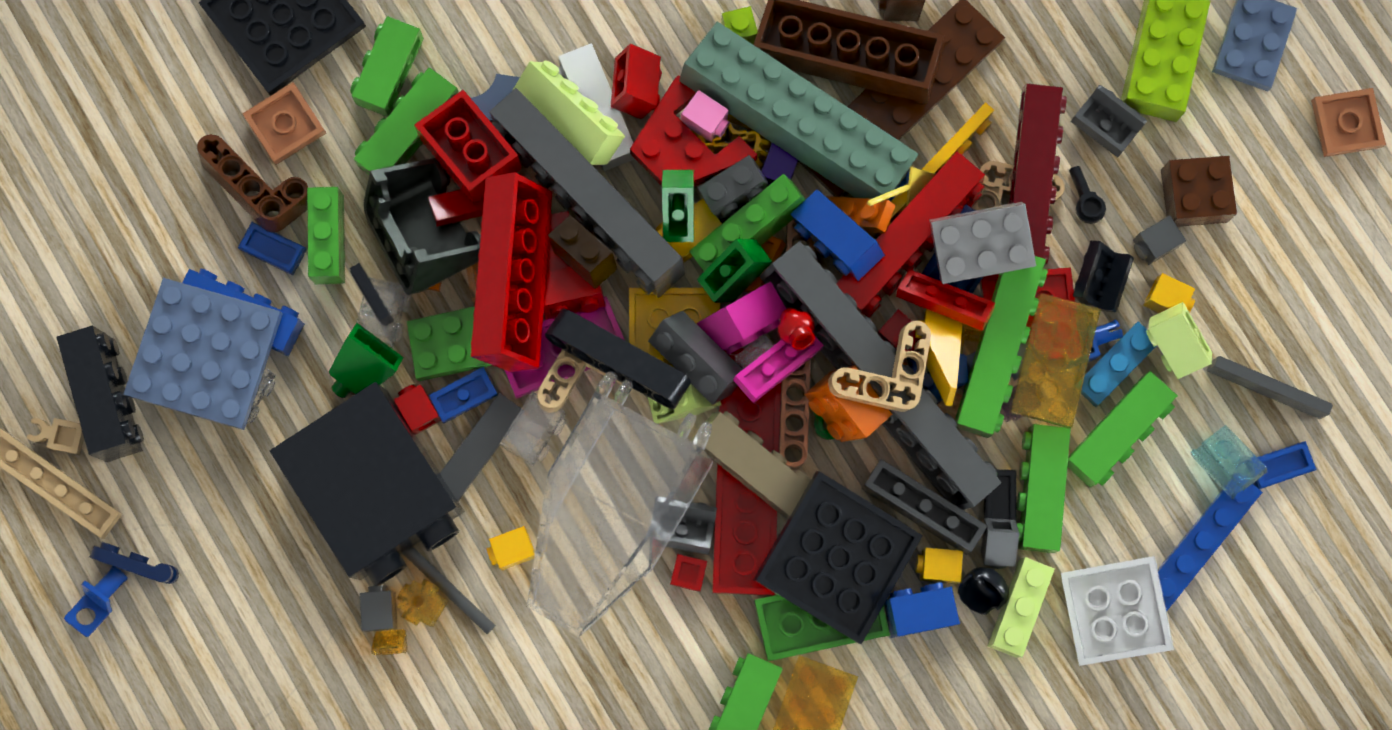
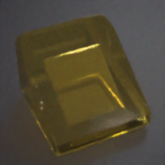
(389, 642)

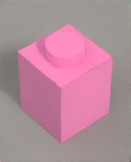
(705, 116)

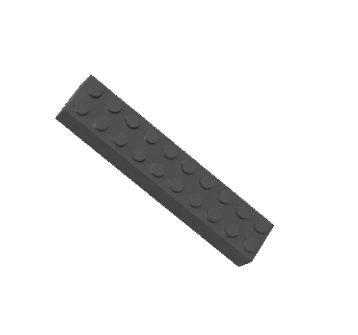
(852, 340)

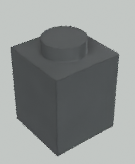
(1158, 240)
(1000, 543)
(378, 609)

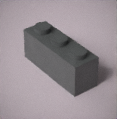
(696, 356)

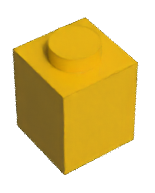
(1167, 293)
(511, 548)
(939, 565)

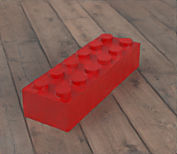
(910, 233)
(511, 273)

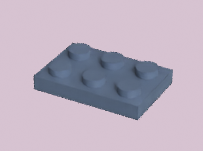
(1255, 42)

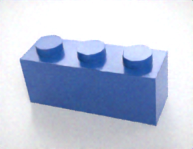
(836, 235)

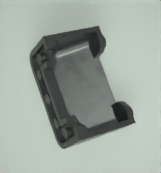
(406, 229)

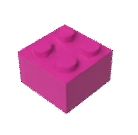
(744, 319)

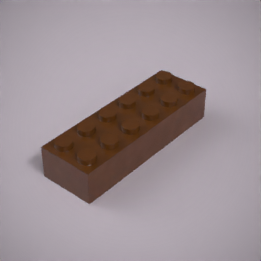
(851, 48)

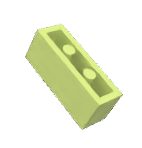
(1021, 608)

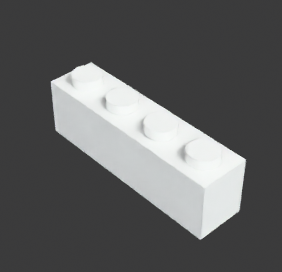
(585, 71)

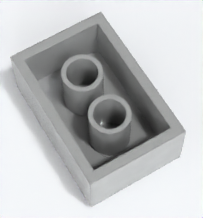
(982, 242)

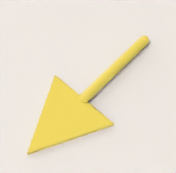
(917, 181)

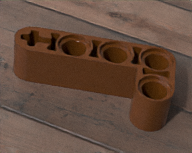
(247, 180)

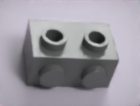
(733, 187)

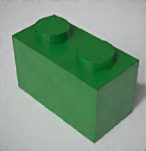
(678, 205)
(734, 270)

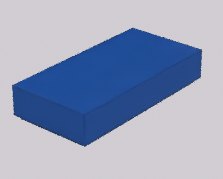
(272, 248)
(1285, 464)

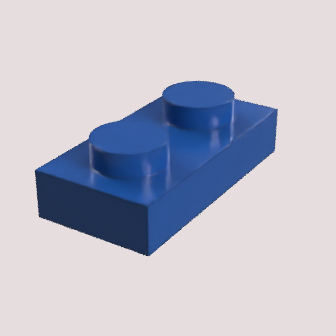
(463, 395)

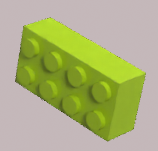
(1165, 57)

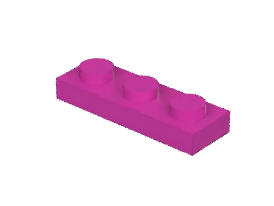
(773, 368)

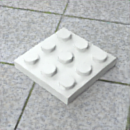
(1117, 611)

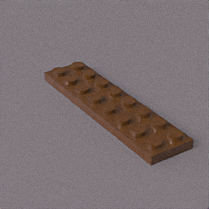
(966, 44)

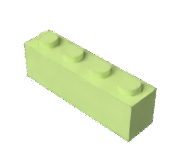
(570, 112)

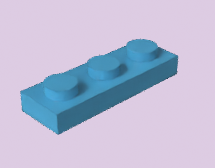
(1116, 364)

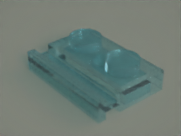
(1229, 461)

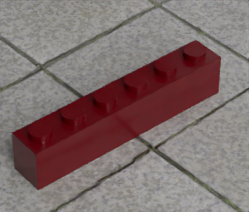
(1036, 159)

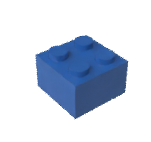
(921, 611)

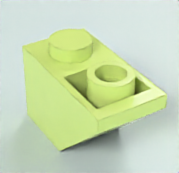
(691, 402)

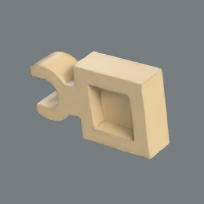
(61, 436)

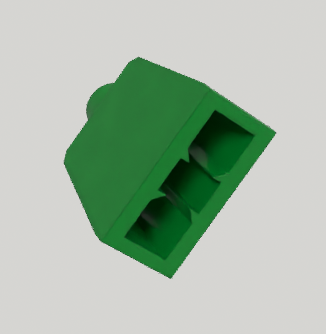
(362, 362)

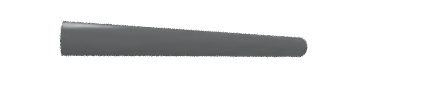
(449, 589)

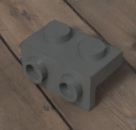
(1109, 120)
(695, 529)

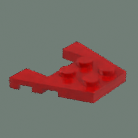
(671, 145)

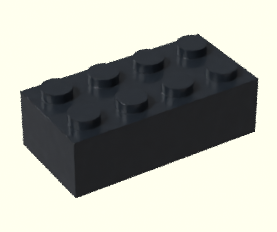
(98, 394)

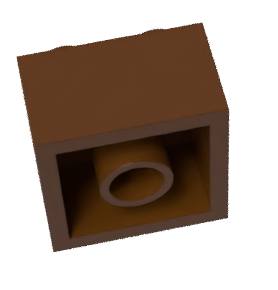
(1199, 191)

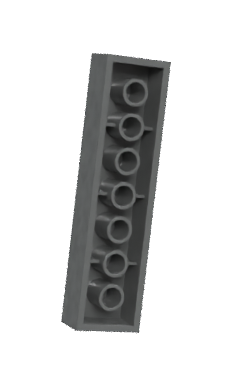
(588, 194)

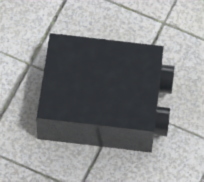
(369, 485)

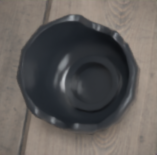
(983, 590)

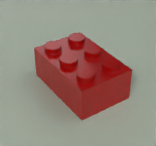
(467, 144)

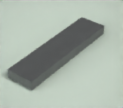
(1270, 387)
(479, 445)

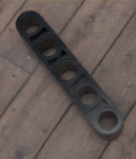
(614, 354)

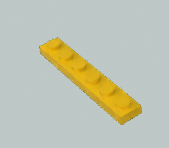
(959, 142)

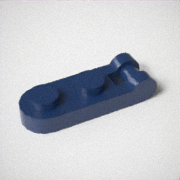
(134, 563)

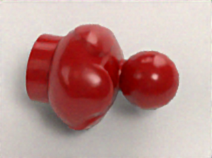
(796, 328)

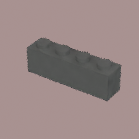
(924, 507)

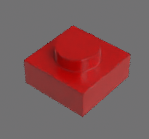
(688, 573)

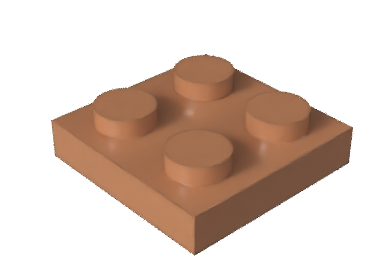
(1348, 122)
(284, 123)

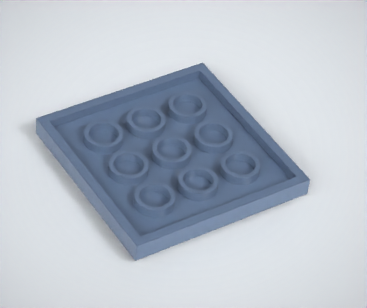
(203, 353)

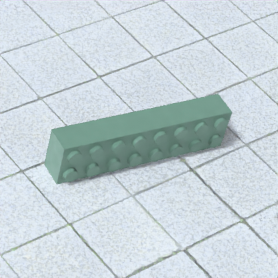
(797, 115)

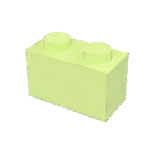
(1179, 341)

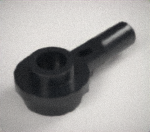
(1090, 206)

